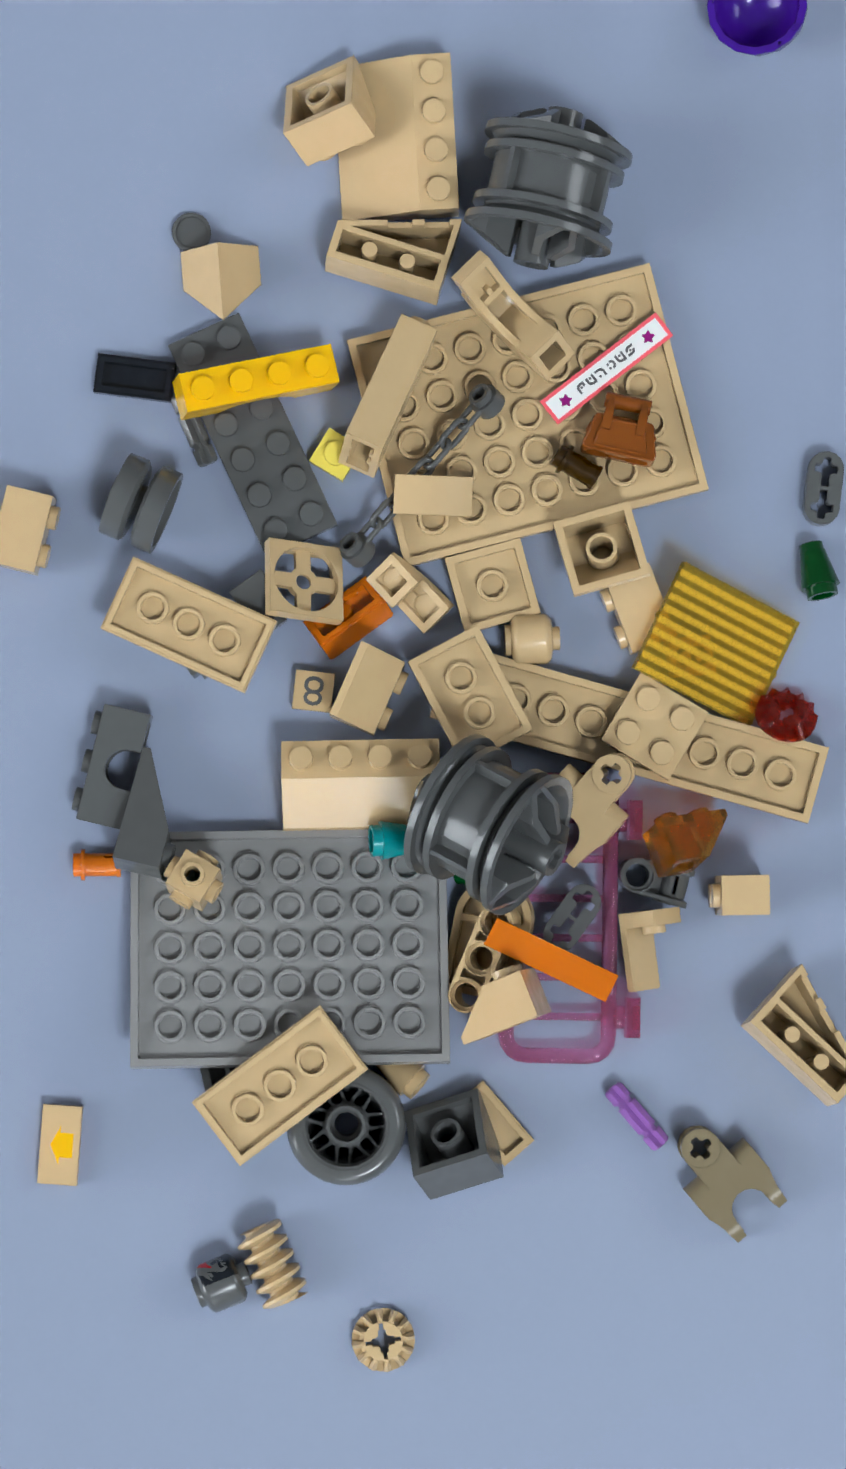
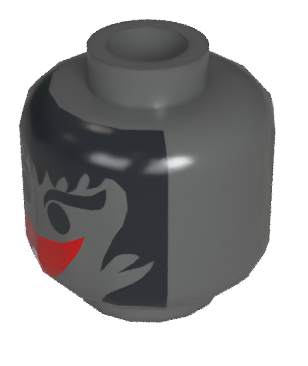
(221, 1283)

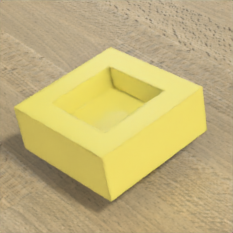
(328, 453)

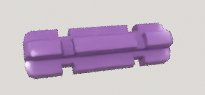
(636, 1116)

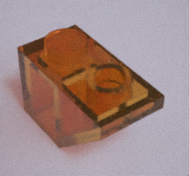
(683, 841)

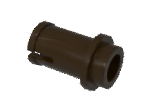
(576, 466)

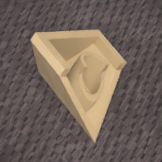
(221, 275)

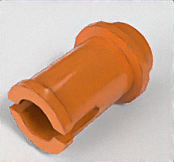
(94, 865)

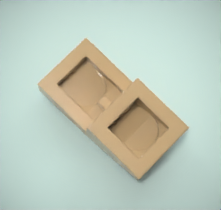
(432, 495)
(410, 590)

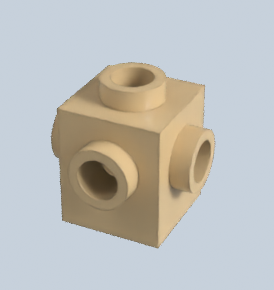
(194, 893)

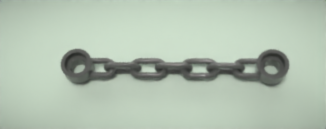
(487, 403)

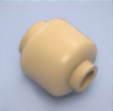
(531, 639)

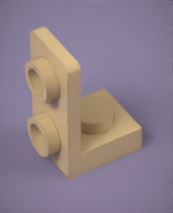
(638, 945)

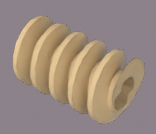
(272, 1264)

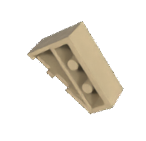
(395, 255)

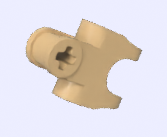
(595, 803)

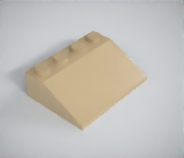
(412, 159)

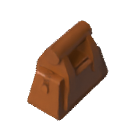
(622, 437)

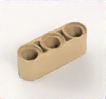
(468, 969)

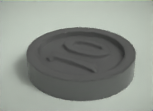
(191, 231)

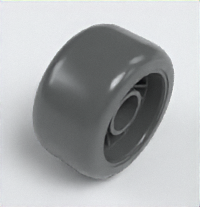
(358, 1155)

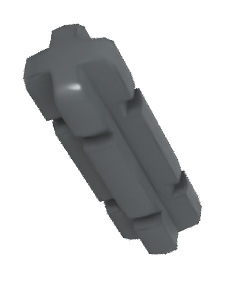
(197, 438)

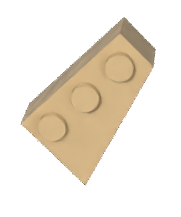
(802, 1036)

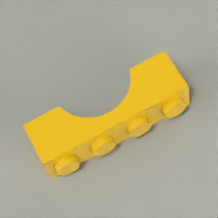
(247, 381)

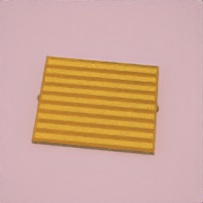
(715, 644)

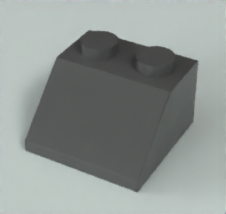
(453, 1144)

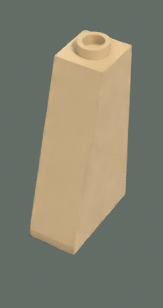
(387, 395)

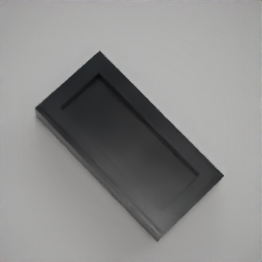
(134, 378)

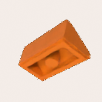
(362, 614)

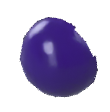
(756, 25)

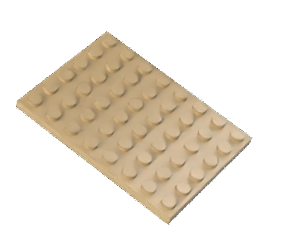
(512, 453)

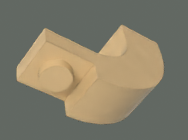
(510, 317)

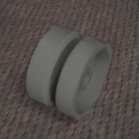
(135, 501)

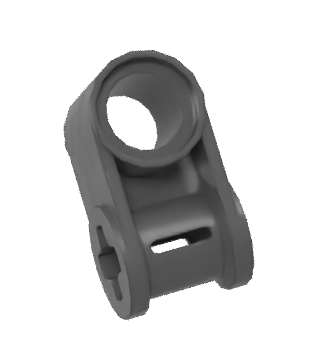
(654, 887)

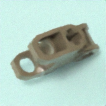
(723, 1176)

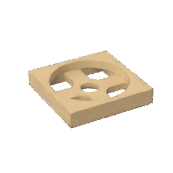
(278, 606)

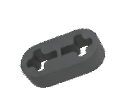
(813, 488)
(564, 911)

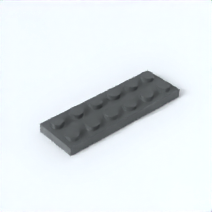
(258, 444)

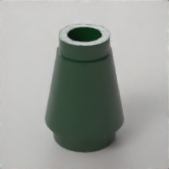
(817, 572)

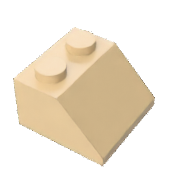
(329, 112)
(601, 548)
(368, 689)
(505, 1003)

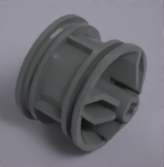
(548, 187)
(488, 824)

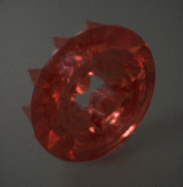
(791, 728)

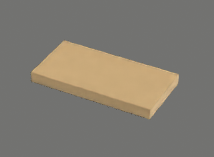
(189, 625)
(280, 1085)

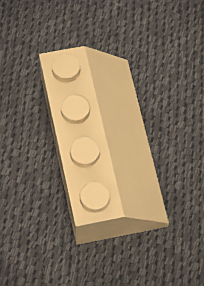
(352, 781)

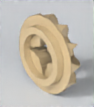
(395, 1325)

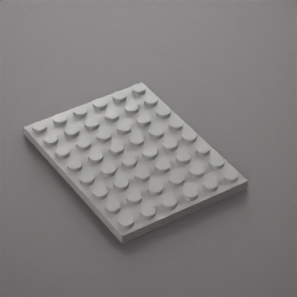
(292, 930)

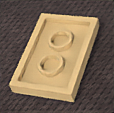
(469, 690)

